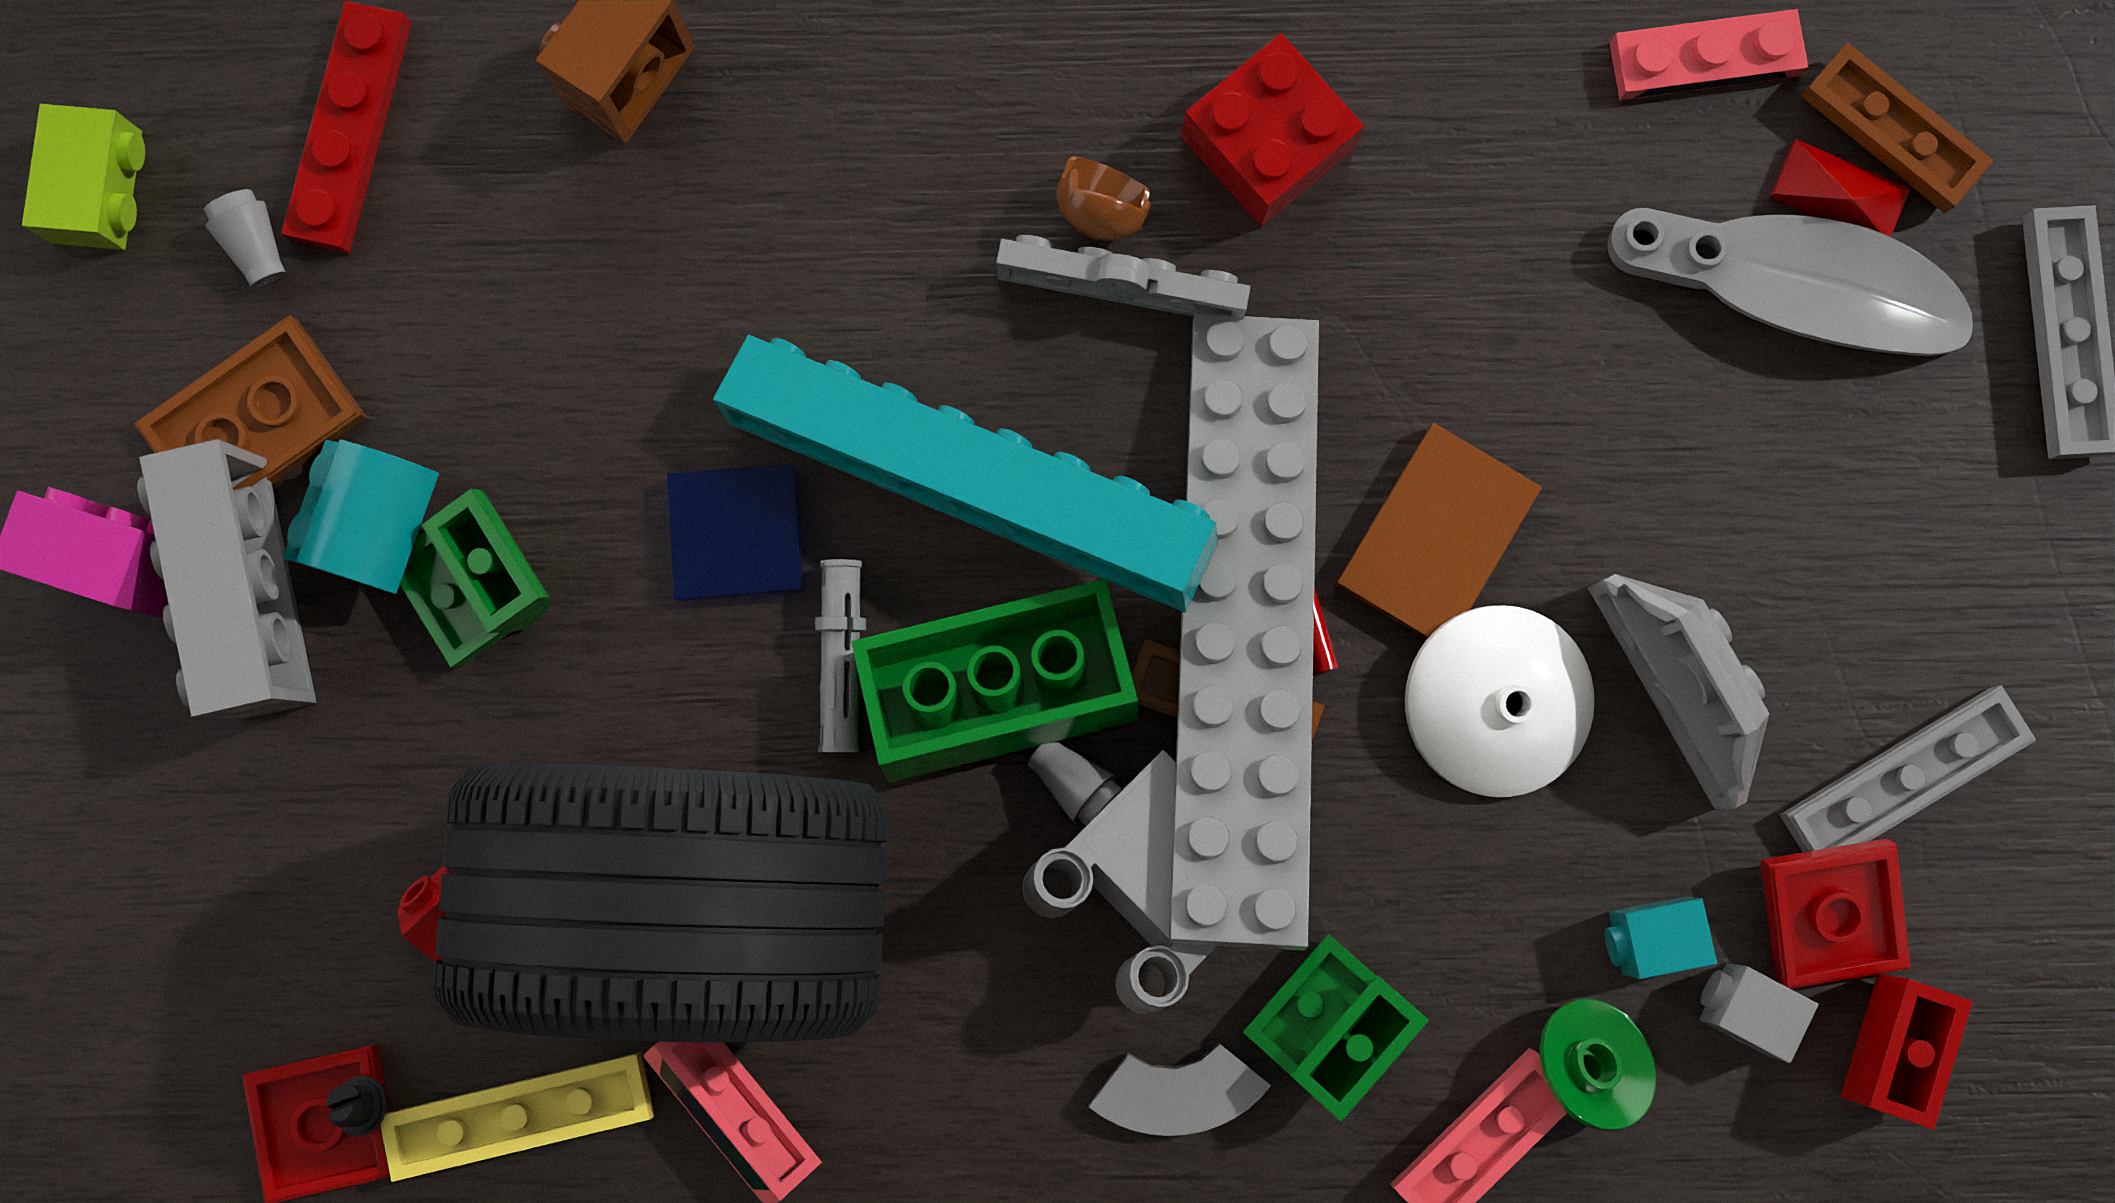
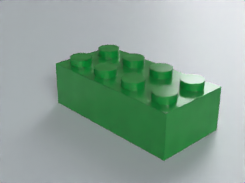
(995, 681)

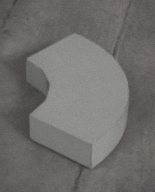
(1179, 1097)

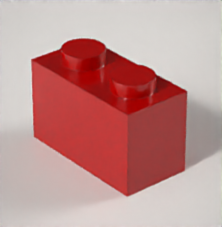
(1906, 1049)

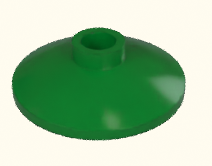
(1617, 1059)

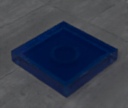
(735, 532)

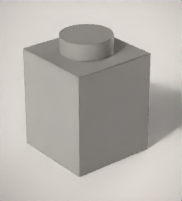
(1756, 1011)

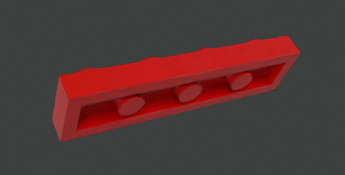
(346, 127)

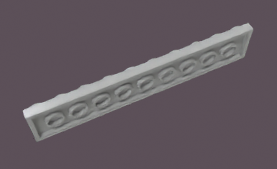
(1248, 639)

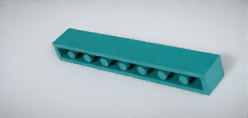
(969, 471)

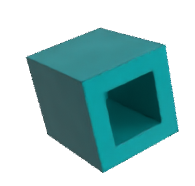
(1660, 937)

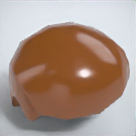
(1101, 200)

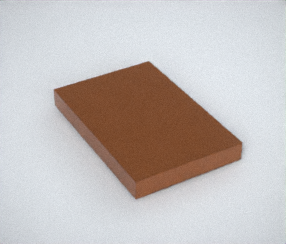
(266, 399)
(1438, 533)

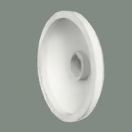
(1461, 693)

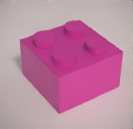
(83, 550)

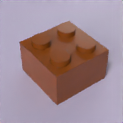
(615, 59)

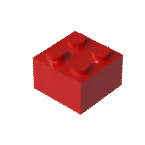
(1271, 129)

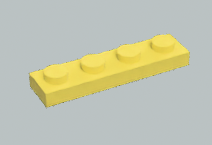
(516, 1116)

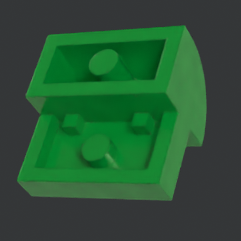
(471, 579)
(1335, 1027)

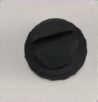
(357, 1105)

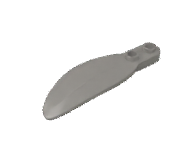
(1805, 278)

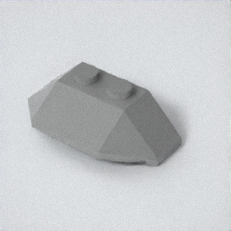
(1692, 680)

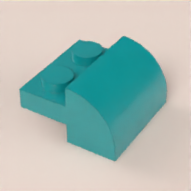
(360, 514)

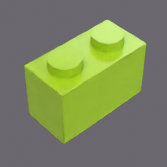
(83, 177)

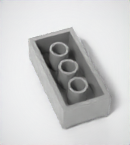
(225, 582)

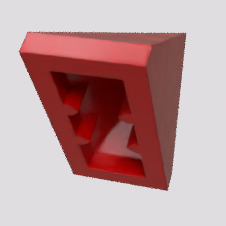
(1838, 189)

